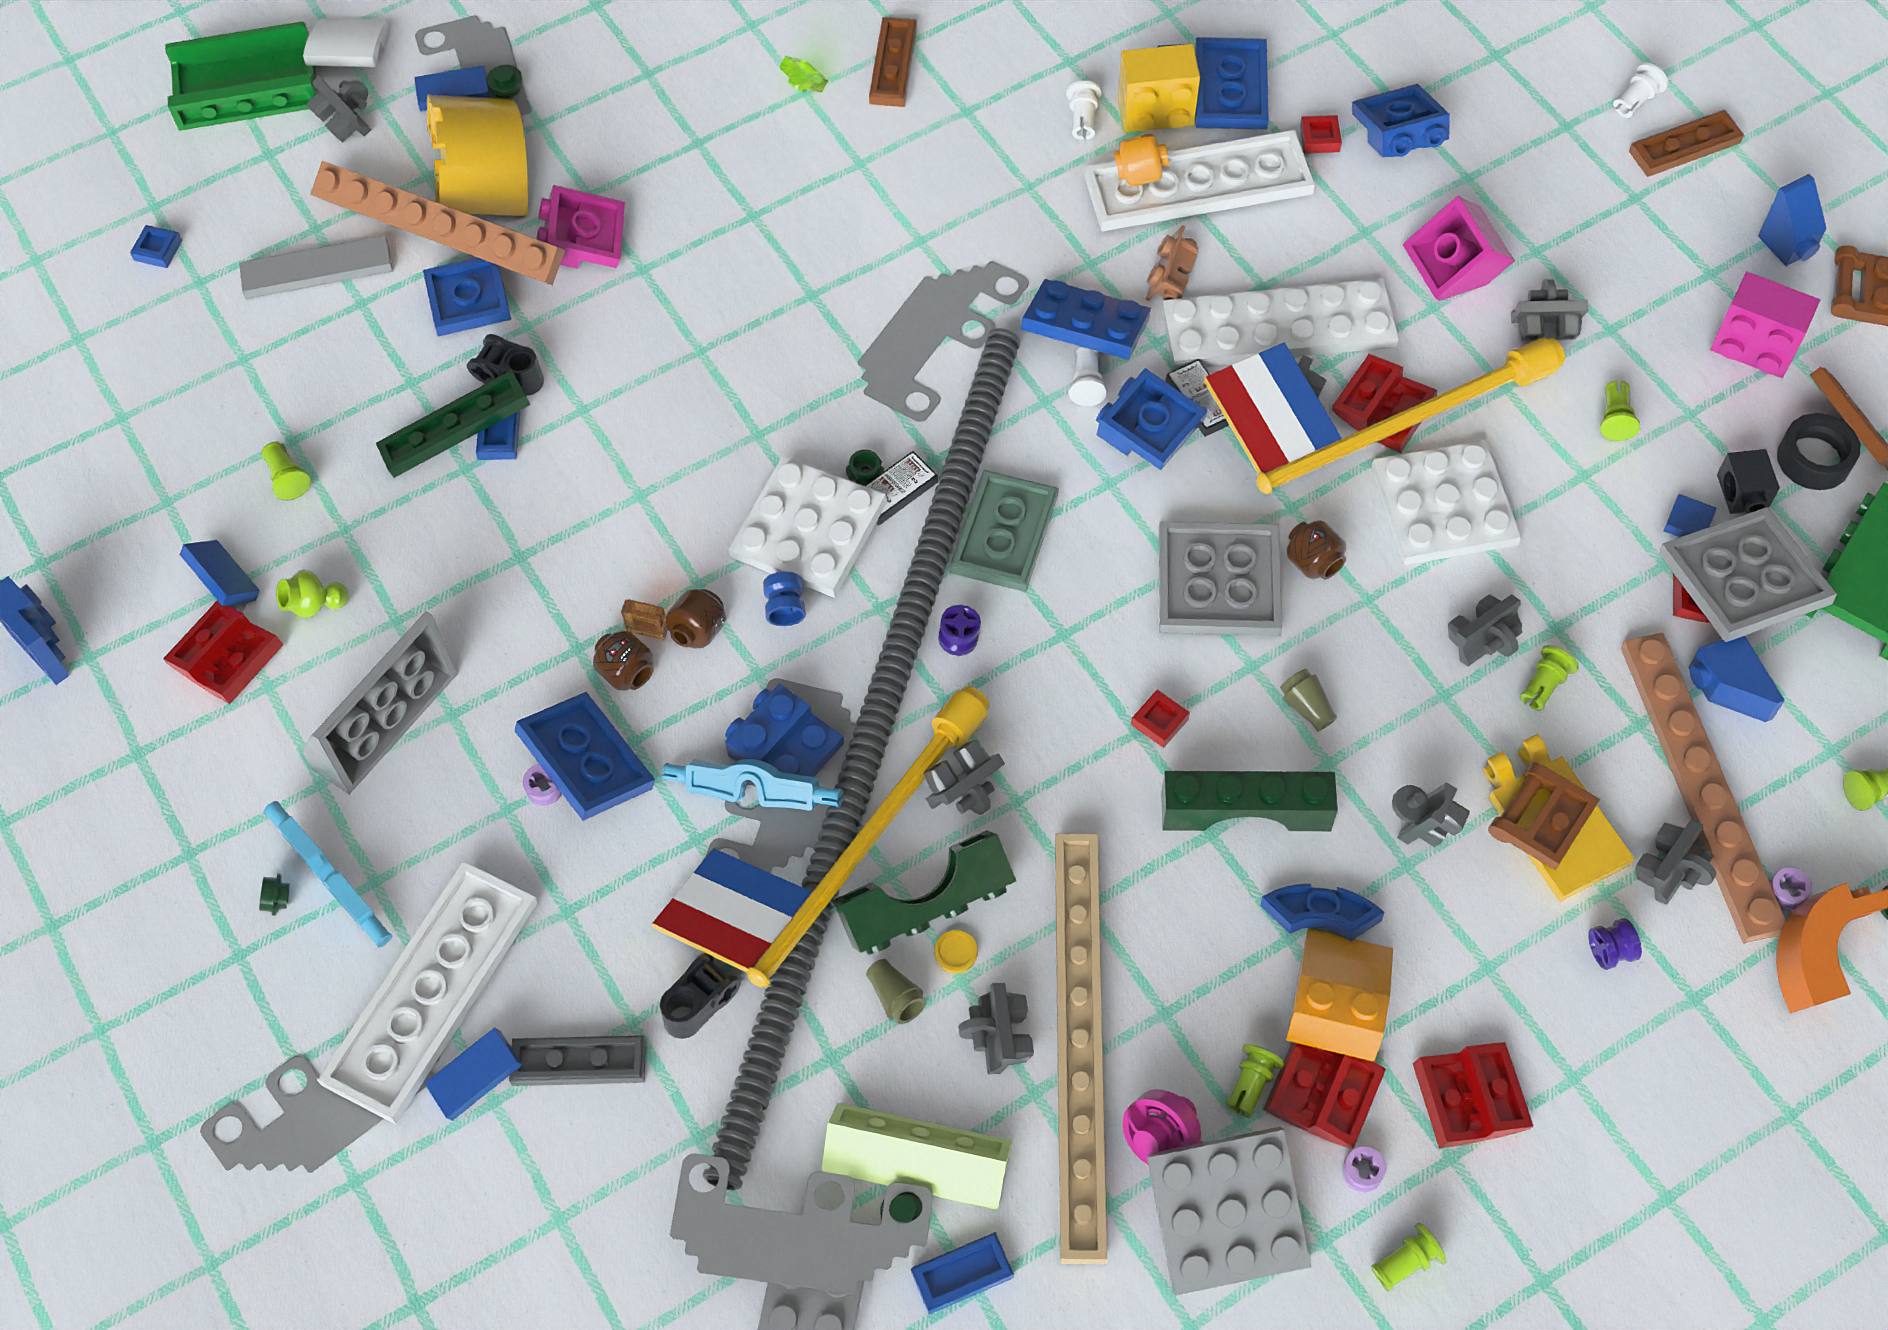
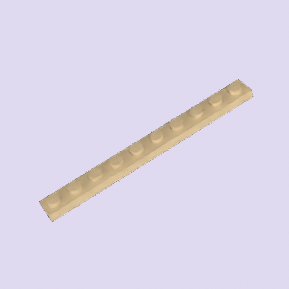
(1080, 1052)

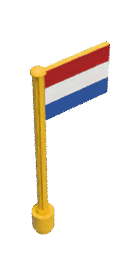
(1291, 432)
(759, 917)

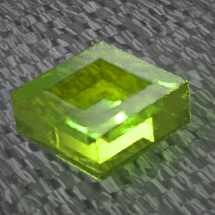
(803, 75)

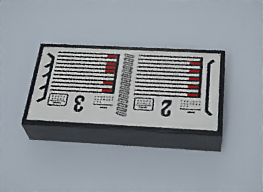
(1190, 382)
(903, 484)

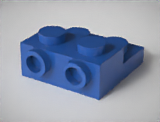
(1402, 120)
(1149, 419)
(31, 628)
(783, 734)

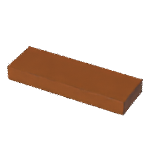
(893, 62)
(1686, 143)
(1852, 414)

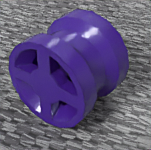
(966, 623)
(1615, 943)

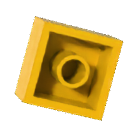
(1158, 88)

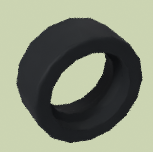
(1828, 429)

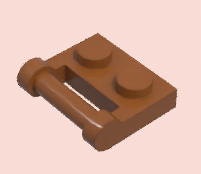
(1873, 288)
(1557, 821)

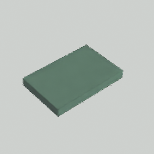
(1004, 530)

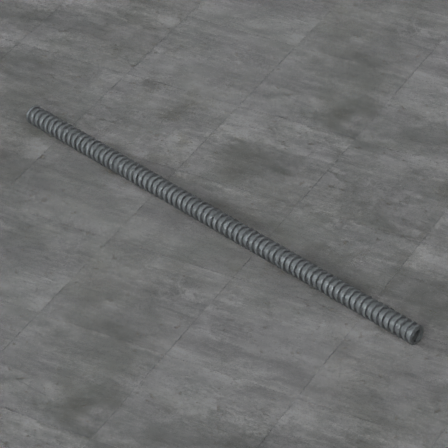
(865, 751)

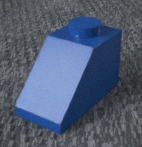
(1794, 222)
(1736, 679)

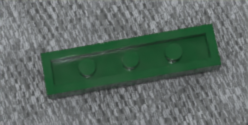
(452, 424)

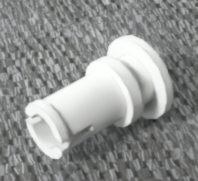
(1644, 85)
(1083, 103)
(1087, 382)

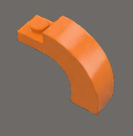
(1809, 941)

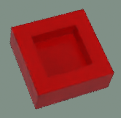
(1320, 134)
(1160, 718)

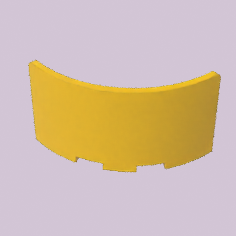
(479, 154)

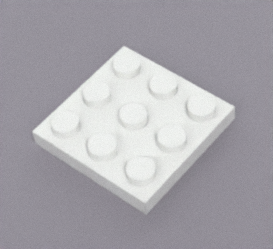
(1445, 502)
(808, 525)

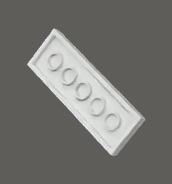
(1204, 181)
(1306, 318)
(428, 992)

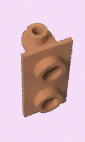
(1175, 255)

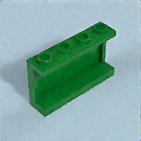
(240, 76)
(1861, 570)

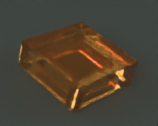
(644, 619)

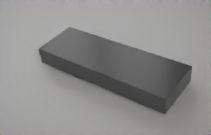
(579, 1060)

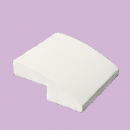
(346, 42)

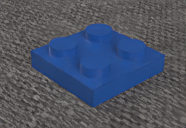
(466, 295)

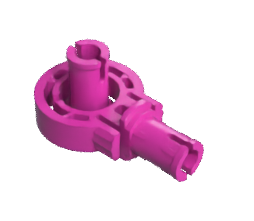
(1170, 1129)

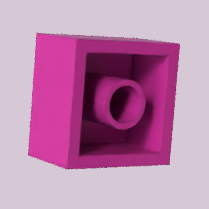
(1765, 324)

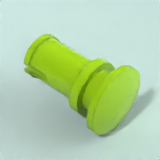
(1619, 417)
(287, 476)
(1550, 673)
(1865, 787)
(1252, 1079)
(1409, 1258)

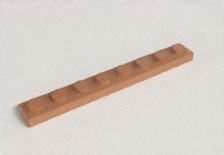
(438, 223)
(1704, 788)

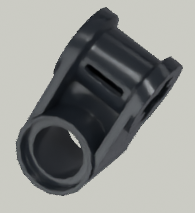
(500, 357)
(702, 989)

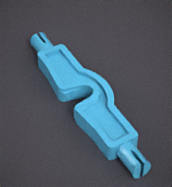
(772, 786)
(332, 880)

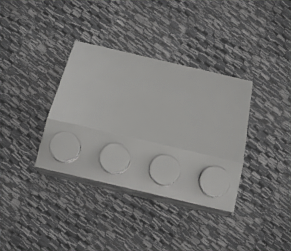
(382, 706)

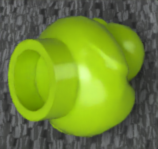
(306, 595)

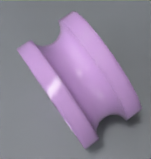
(534, 794)
(1797, 880)
(1376, 1164)

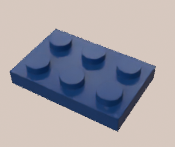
(1232, 83)
(1086, 318)
(584, 755)

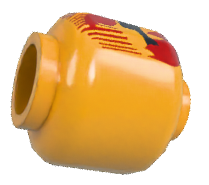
(1141, 160)

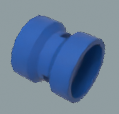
(784, 600)

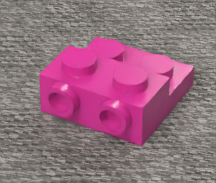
(583, 226)

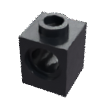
(1748, 481)

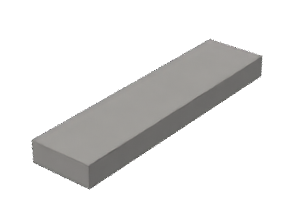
(315, 267)

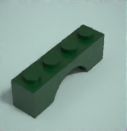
(1206, 797)
(973, 871)

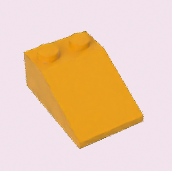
(1341, 995)

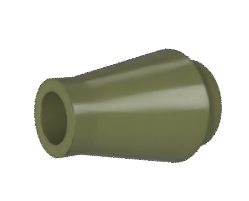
(1309, 699)
(897, 994)

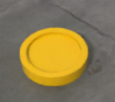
(956, 951)

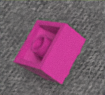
(1458, 250)

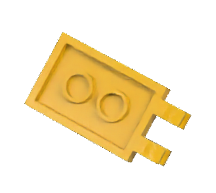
(1597, 848)

